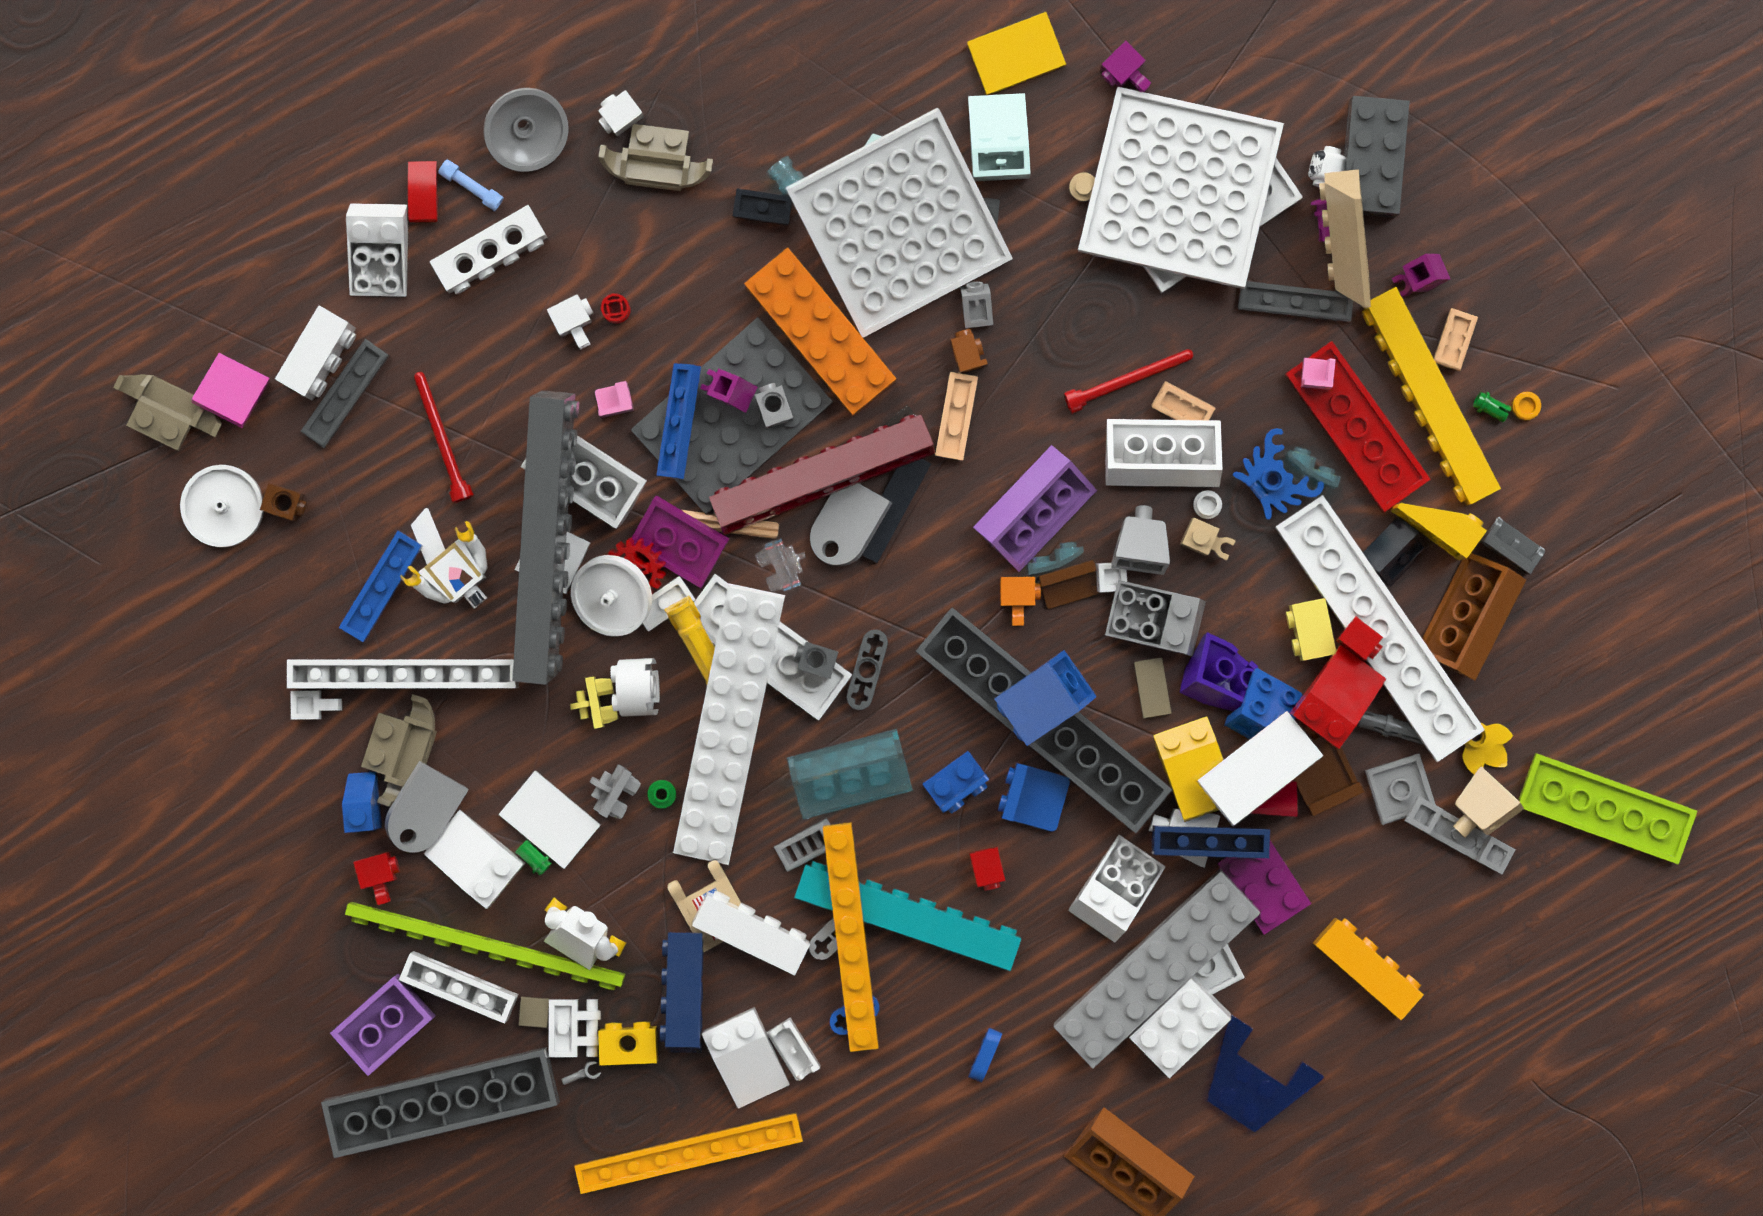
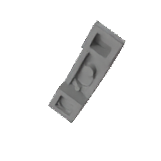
(1476, 845)

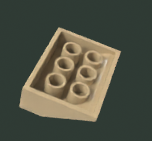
(1347, 235)

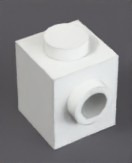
(619, 113)

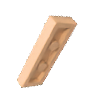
(956, 416)

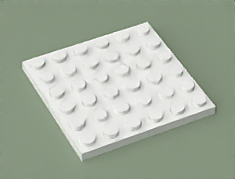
(1180, 187)
(899, 222)

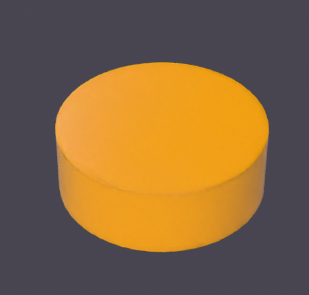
(1526, 406)

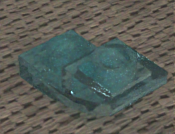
(1303, 462)
(1062, 556)

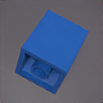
(1045, 698)

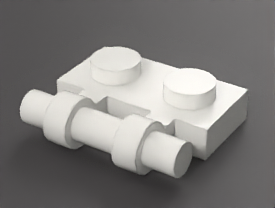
(564, 1028)

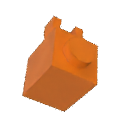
(1019, 593)

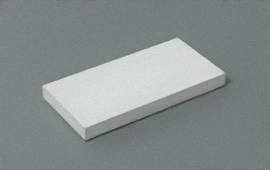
(1260, 768)

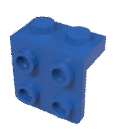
(1034, 797)

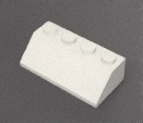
(1163, 453)
(603, 484)

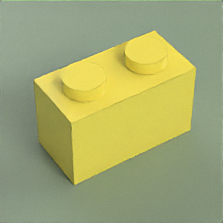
(1311, 629)

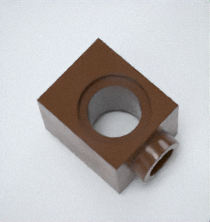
(272, 497)

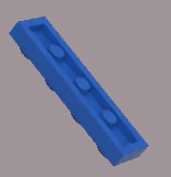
(678, 421)
(380, 586)

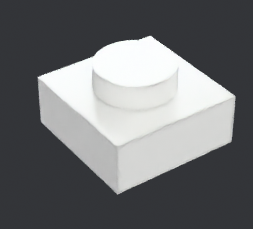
(1108, 577)

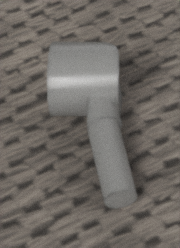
(580, 1074)

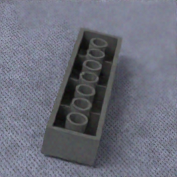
(440, 1102)

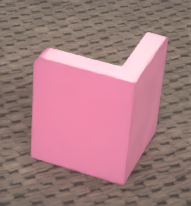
(1318, 373)
(614, 400)

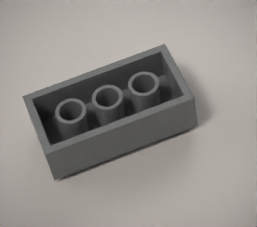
(1377, 149)

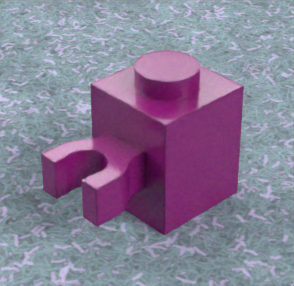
(1124, 66)
(1422, 274)
(730, 389)

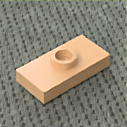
(1455, 339)
(1181, 405)

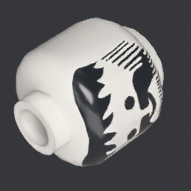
(1325, 162)

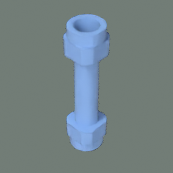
(451, 172)

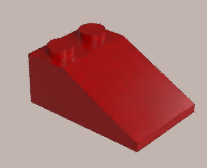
(1338, 697)

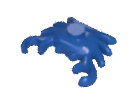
(1271, 481)

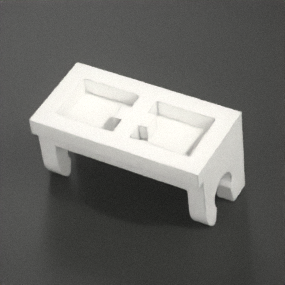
(793, 1049)

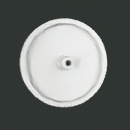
(221, 506)
(611, 595)

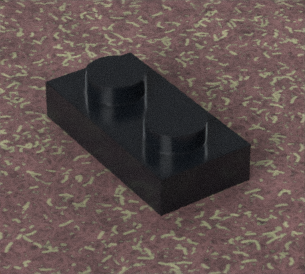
(762, 207)

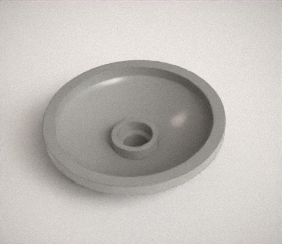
(535, 143)

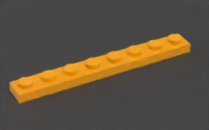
(850, 937)
(688, 1153)

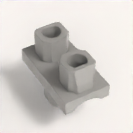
(609, 789)

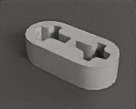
(821, 935)

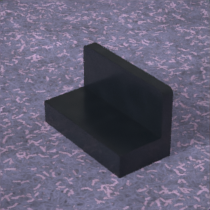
(1395, 550)

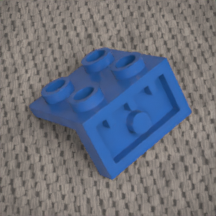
(1262, 704)
(956, 782)

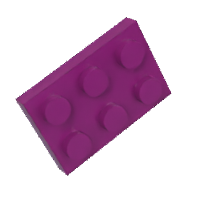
(684, 541)
(1268, 887)

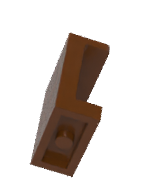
(1328, 779)

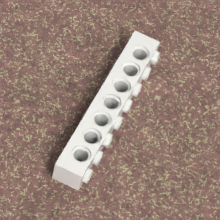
(400, 674)

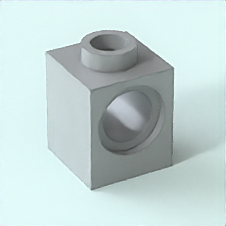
(773, 418)

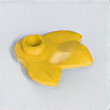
(1487, 749)

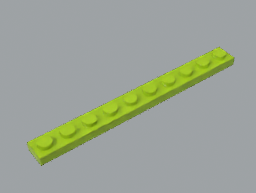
(472, 943)

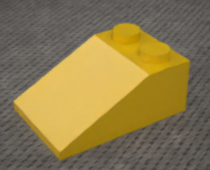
(1449, 530)
(1187, 756)

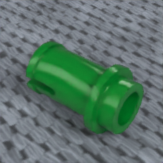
(1491, 406)
(533, 858)

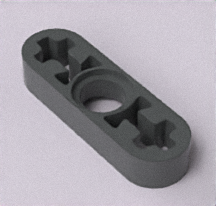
(878, 664)

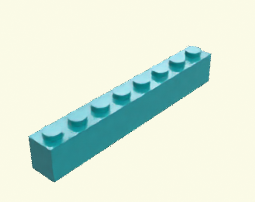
(919, 919)

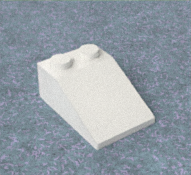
(474, 859)
(745, 1057)

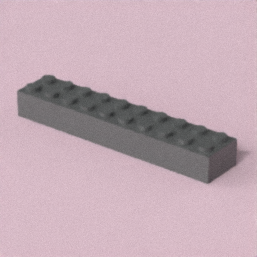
(544, 536)
(1072, 747)

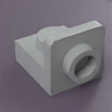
(976, 304)

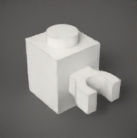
(571, 317)

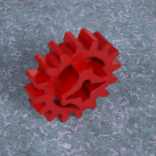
(633, 554)

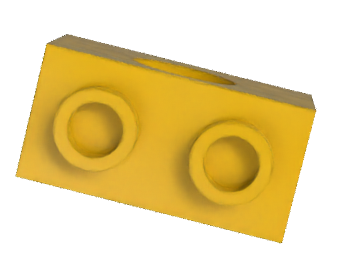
(614, 1054)

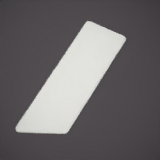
(428, 536)

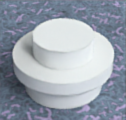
(1207, 504)

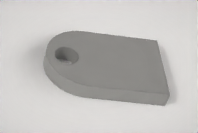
(850, 521)
(423, 806)

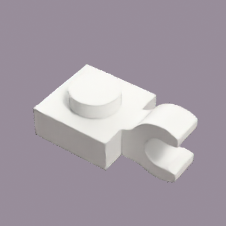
(309, 704)

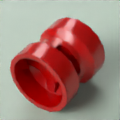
(619, 312)

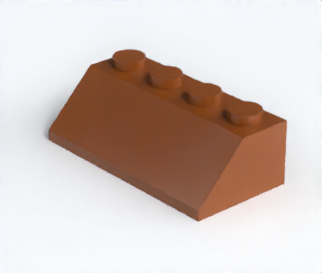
(1472, 614)
(1129, 1165)

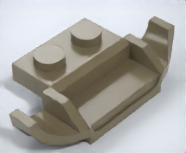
(656, 160)
(164, 410)
(400, 745)

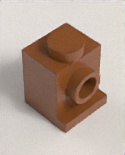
(967, 351)

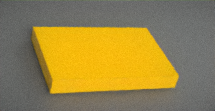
(1016, 53)

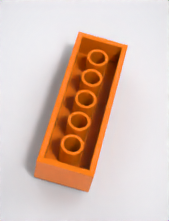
(820, 332)

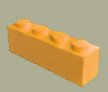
(1367, 968)

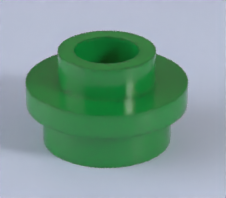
(661, 784)

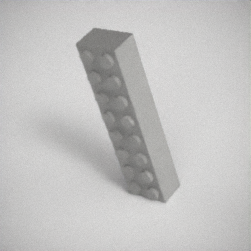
(1156, 968)

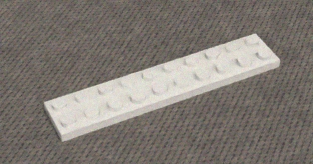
(1355, 589)
(728, 723)

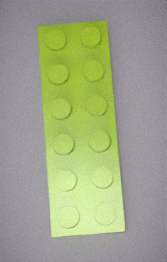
(1607, 808)

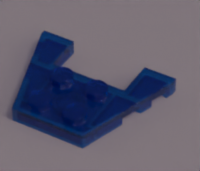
(1248, 1091)

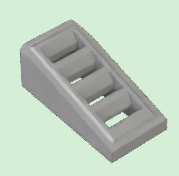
(784, 855)

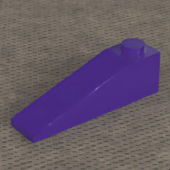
(1217, 674)

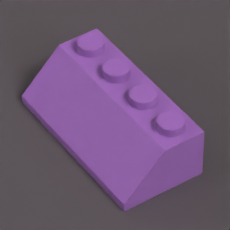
(1035, 508)

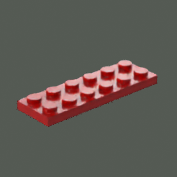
(1361, 432)

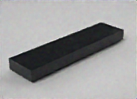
(899, 492)

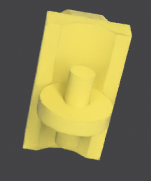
(600, 714)

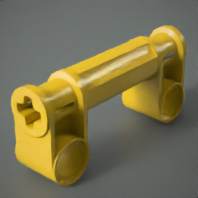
(687, 622)

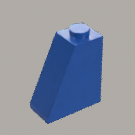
(360, 803)

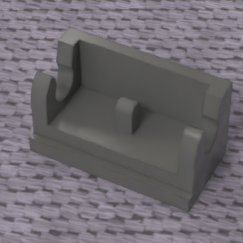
(1512, 546)

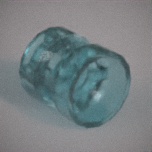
(784, 174)

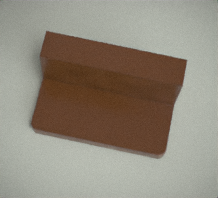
(1069, 584)

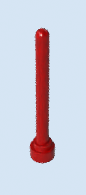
(1077, 399)
(459, 489)

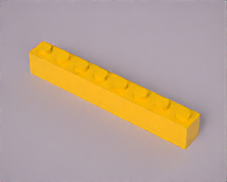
(1431, 397)

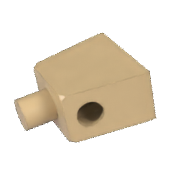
(1485, 805)

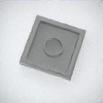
(1397, 787)

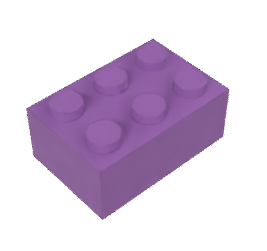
(382, 1024)

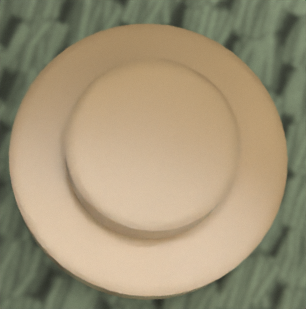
(1082, 186)

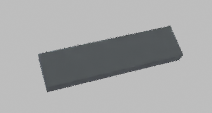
(1295, 301)
(345, 393)

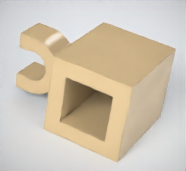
(1203, 538)

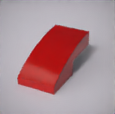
(422, 191)

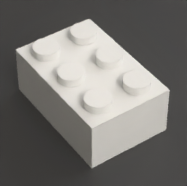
(316, 353)
(1180, 1026)

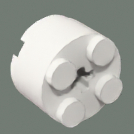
(635, 687)

